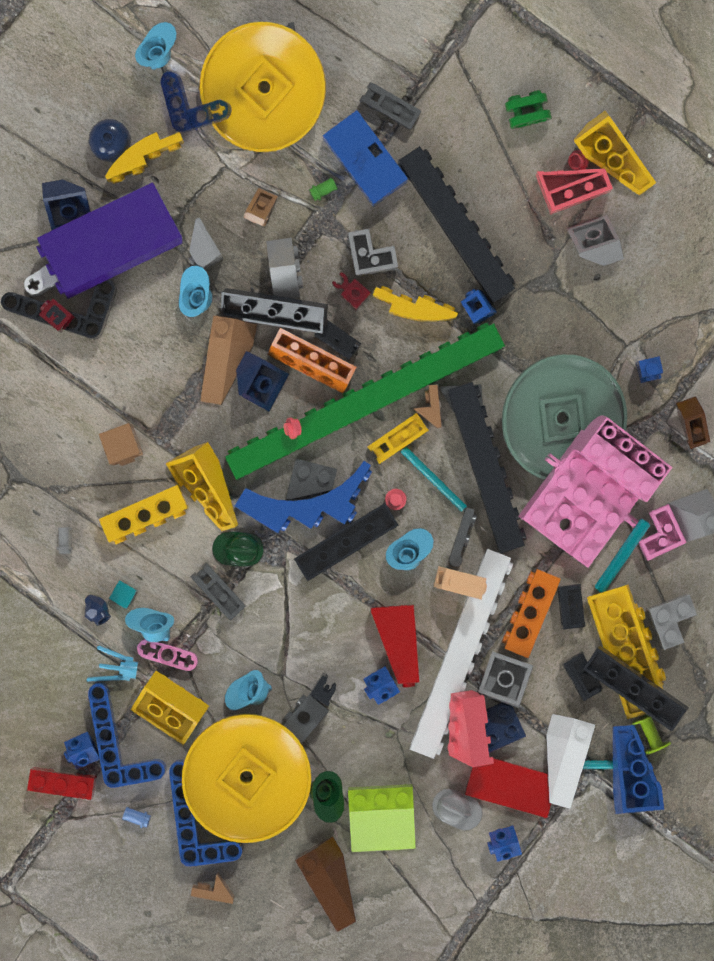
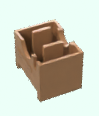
(121, 445)

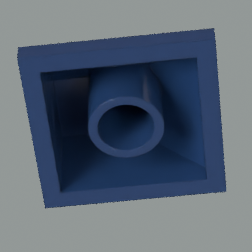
(64, 202)
(259, 380)

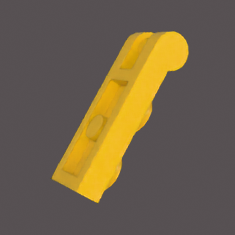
(398, 437)

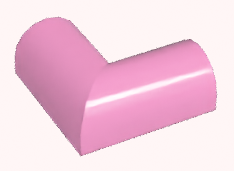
(668, 534)

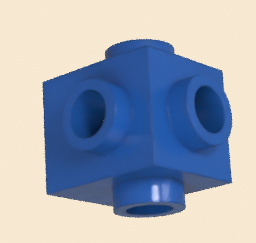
(380, 686)
(81, 750)
(504, 843)

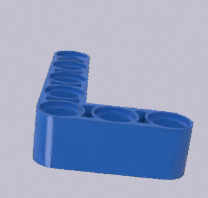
(113, 745)
(191, 823)

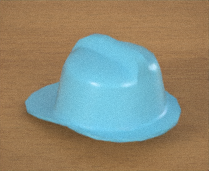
(156, 46)
(194, 292)
(409, 549)
(151, 623)
(247, 690)

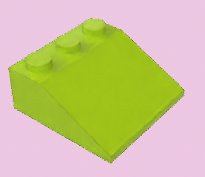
(381, 818)

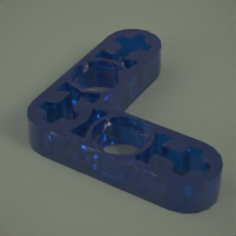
(190, 115)

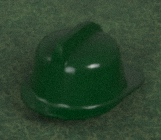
(237, 549)
(327, 796)

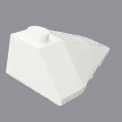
(566, 753)

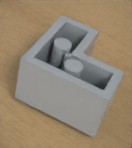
(370, 261)
(284, 268)
(665, 619)

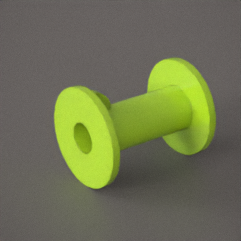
(651, 734)

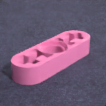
(181, 664)

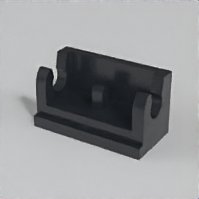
(338, 340)
(571, 606)
(585, 683)
(323, 693)

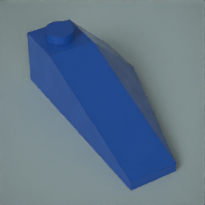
(633, 776)

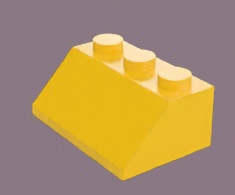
(169, 707)

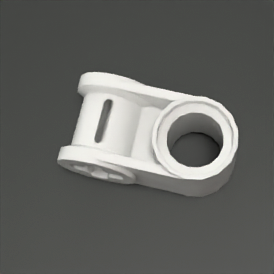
(43, 277)

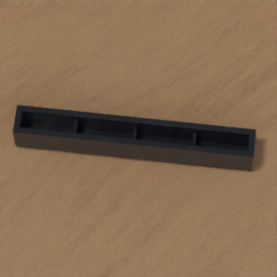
(456, 225)
(486, 468)

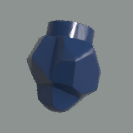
(96, 610)

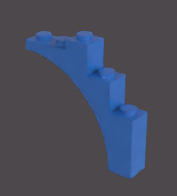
(335, 503)

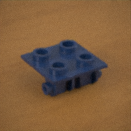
(502, 726)

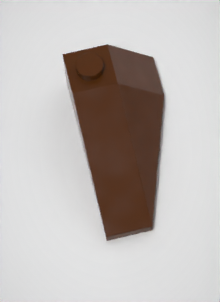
(327, 876)

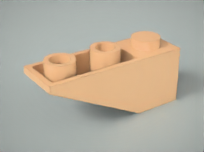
(460, 582)

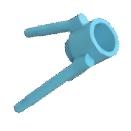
(127, 669)

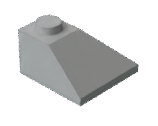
(597, 241)
(202, 247)
(694, 514)

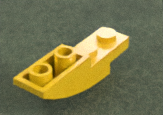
(133, 159)
(424, 309)

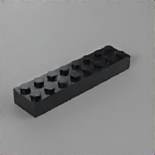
(274, 310)
(346, 542)
(636, 688)

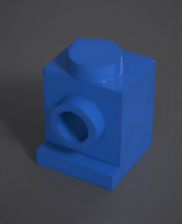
(470, 305)
(649, 369)

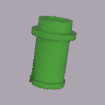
(322, 189)

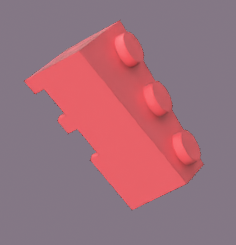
(570, 188)
(467, 729)

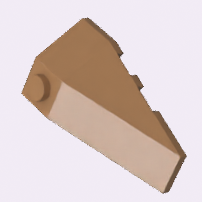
(226, 348)

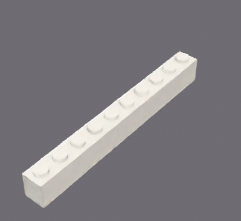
(459, 655)

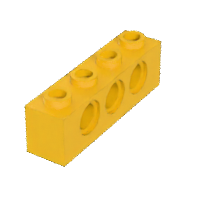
(111, 522)

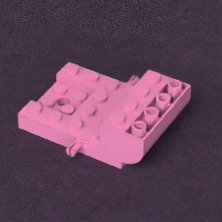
(594, 489)

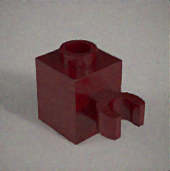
(354, 292)

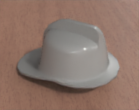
(457, 809)

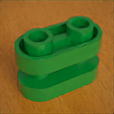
(517, 104)

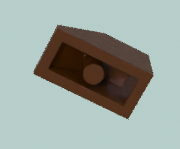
(693, 422)

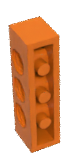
(311, 360)
(524, 646)

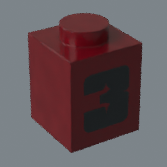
(56, 315)

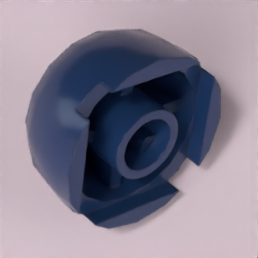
(109, 139)

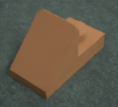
(260, 207)
(431, 413)
(219, 893)

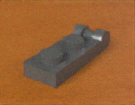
(391, 106)
(462, 538)
(218, 591)

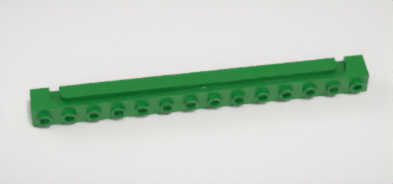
(366, 400)

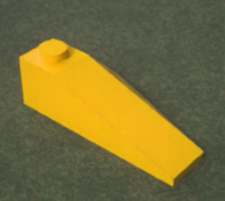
(608, 149)
(203, 477)

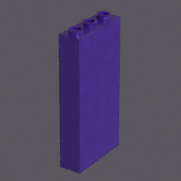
(109, 241)

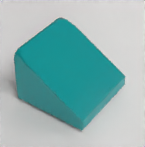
(123, 594)

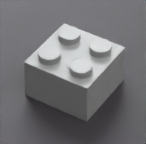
(505, 679)

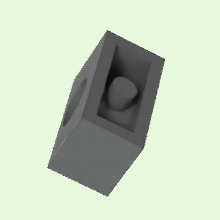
(316, 711)

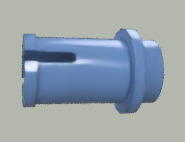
(136, 817)

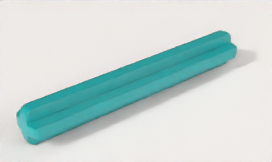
(622, 555)

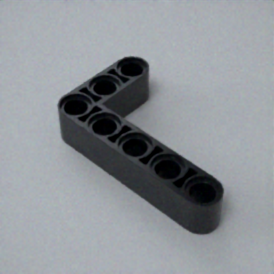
(83, 321)

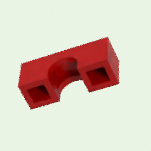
(61, 784)

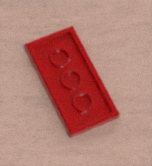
(511, 787)

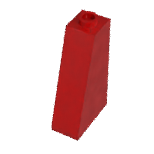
(398, 636)

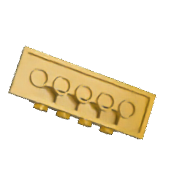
(625, 636)

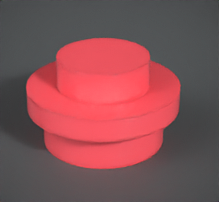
(577, 160)
(292, 427)
(395, 499)

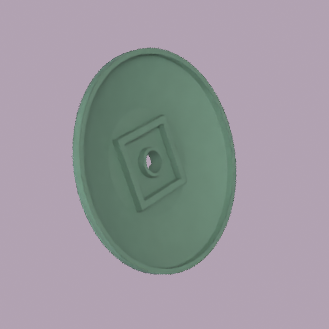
(543, 391)

